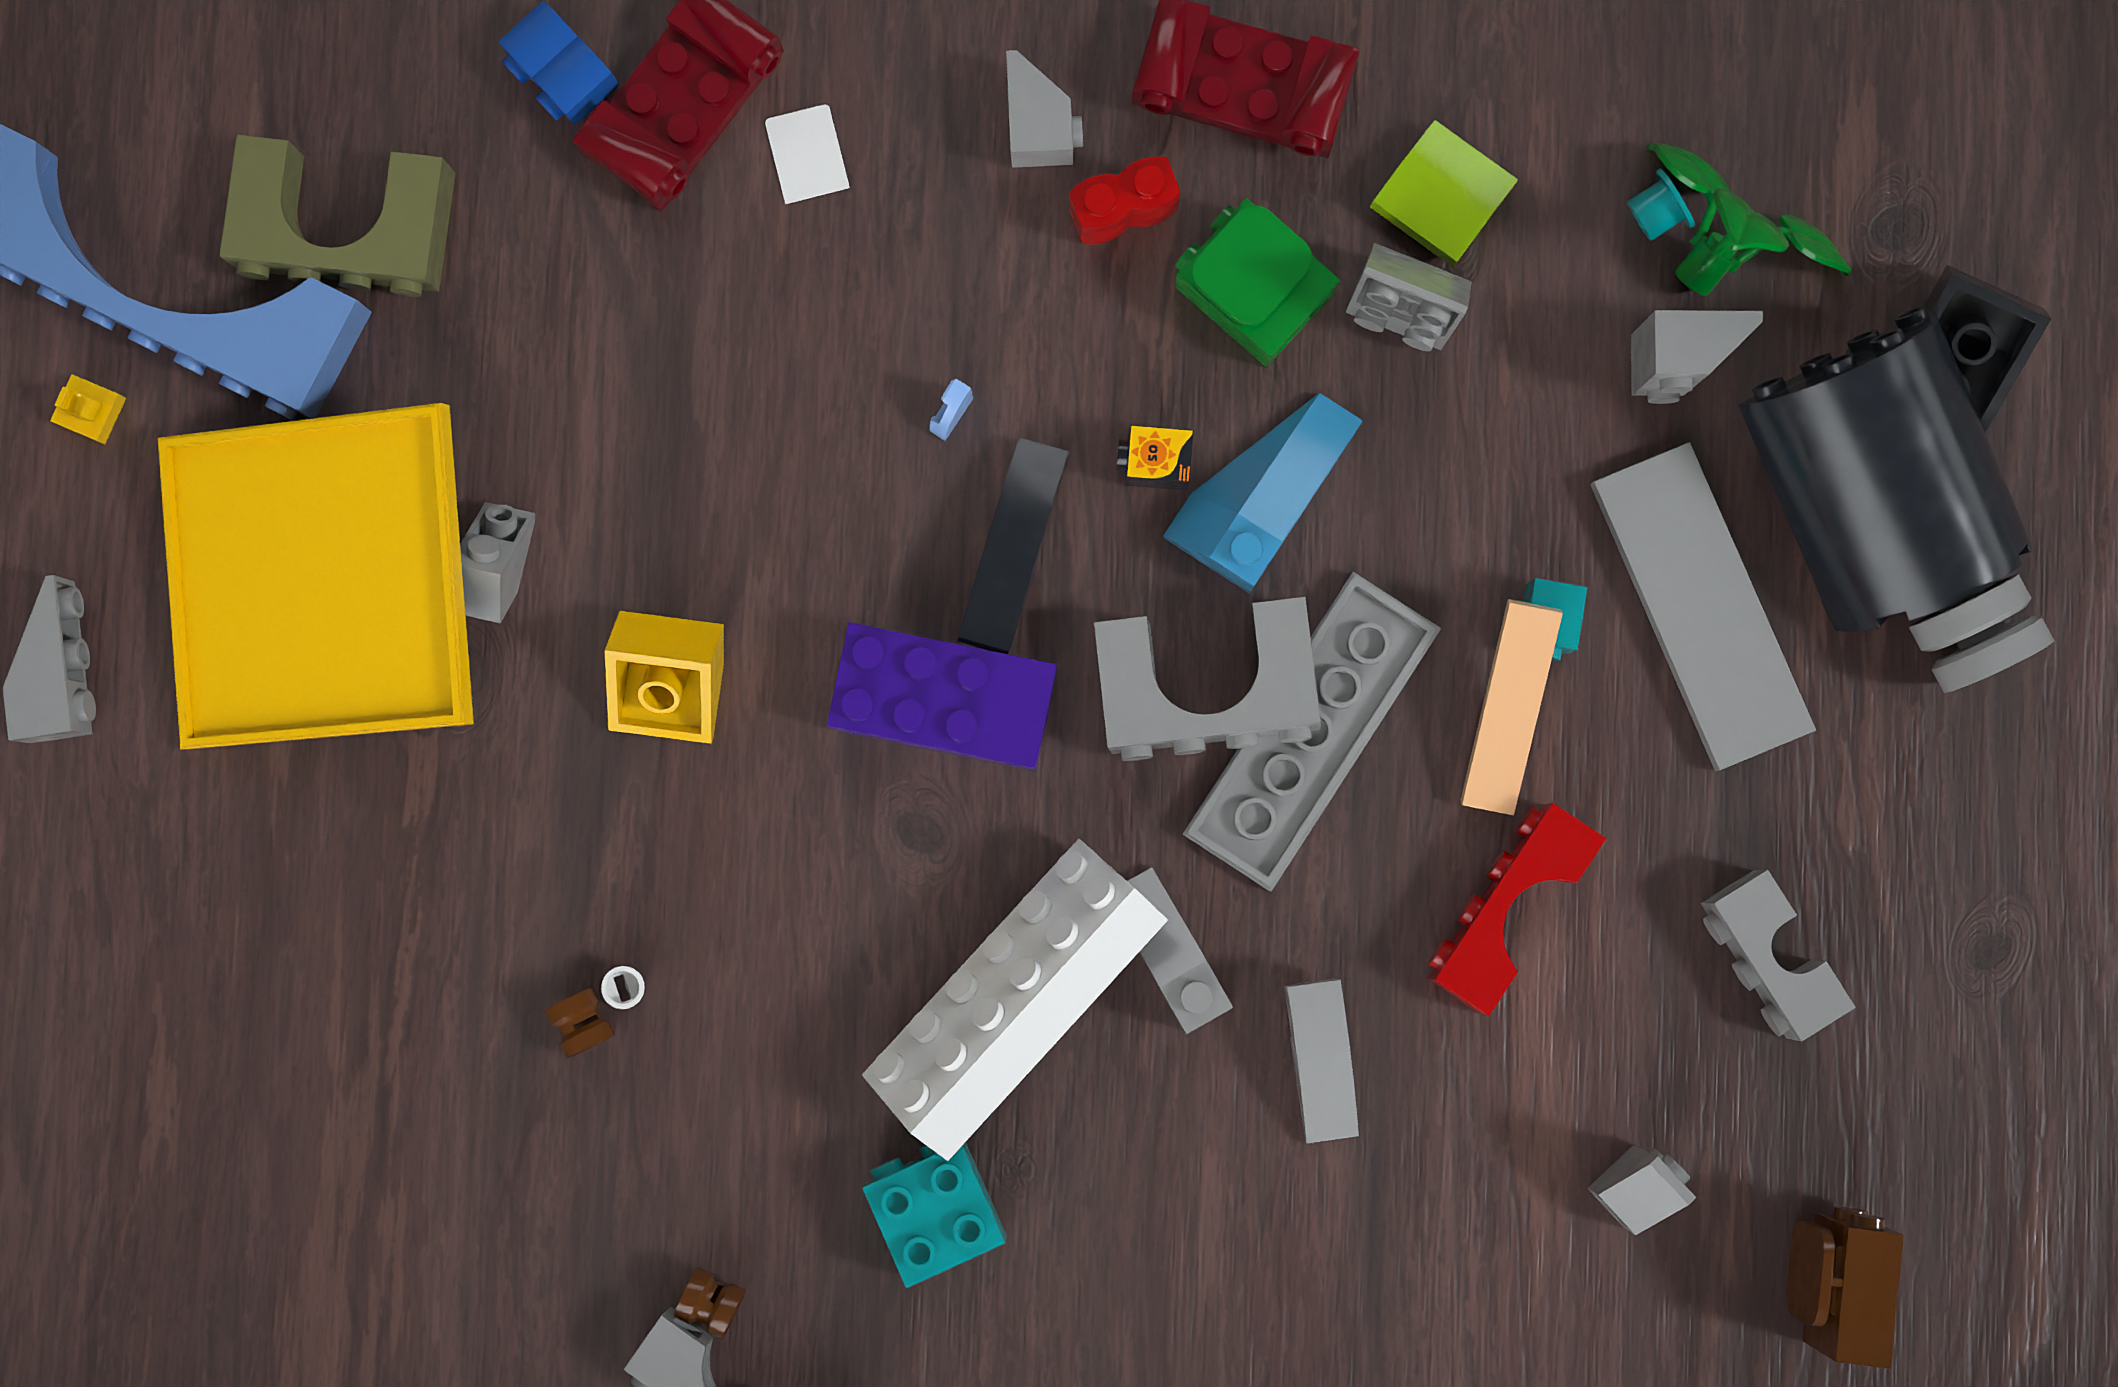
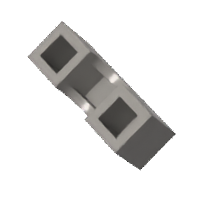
(1746, 920)

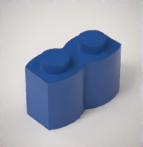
(558, 63)

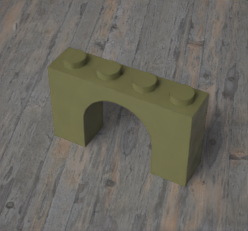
(398, 252)

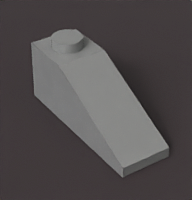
(1178, 962)

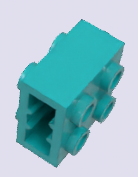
(933, 1212)

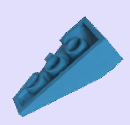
(1254, 501)

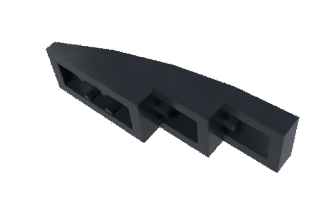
(1013, 546)

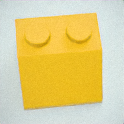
(664, 676)

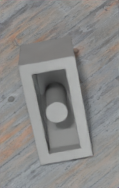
(1039, 117)

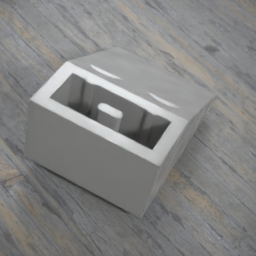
(1409, 299)

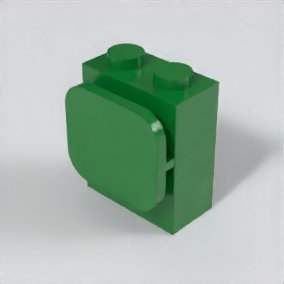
(1255, 279)

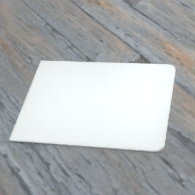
(806, 153)

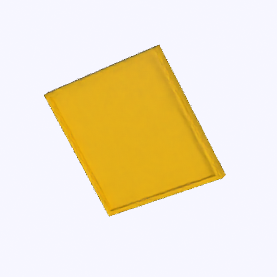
(316, 578)

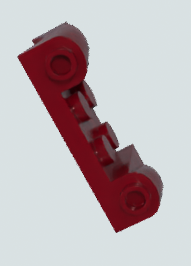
(1244, 78)
(680, 98)

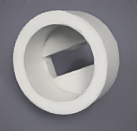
(633, 982)

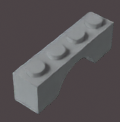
(672, 1355)

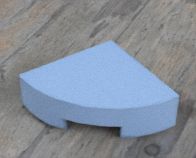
(956, 400)

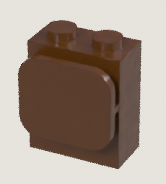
(1846, 1285)

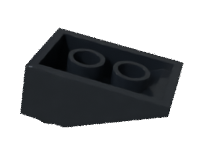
(1987, 334)

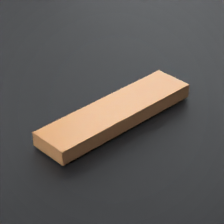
(1511, 706)

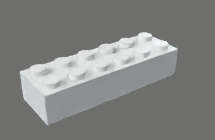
(1013, 999)

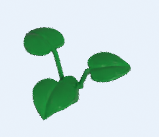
(1744, 227)

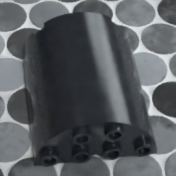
(1887, 476)

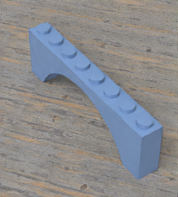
(279, 348)

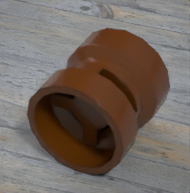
(574, 1011)
(709, 1303)

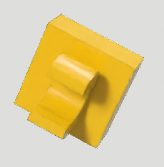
(87, 409)

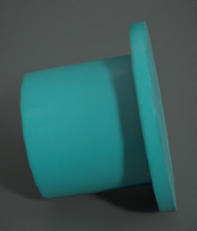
(1659, 208)

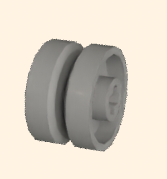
(1981, 634)

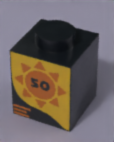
(1156, 457)

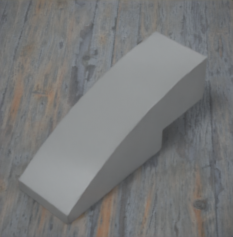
(1322, 1060)

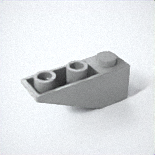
(47, 679)

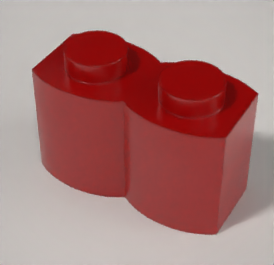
(1135, 198)

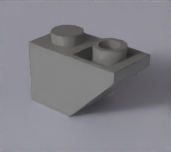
(494, 560)
(1642, 1189)

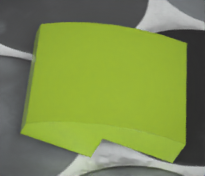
(1443, 193)

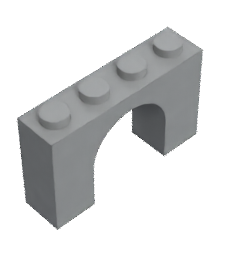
(1278, 704)

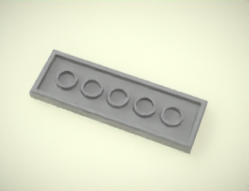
(1702, 607)
(1280, 789)

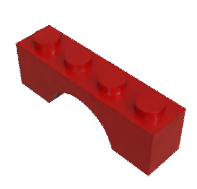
(1476, 961)

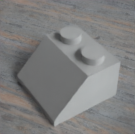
(1682, 348)

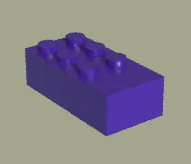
(942, 696)

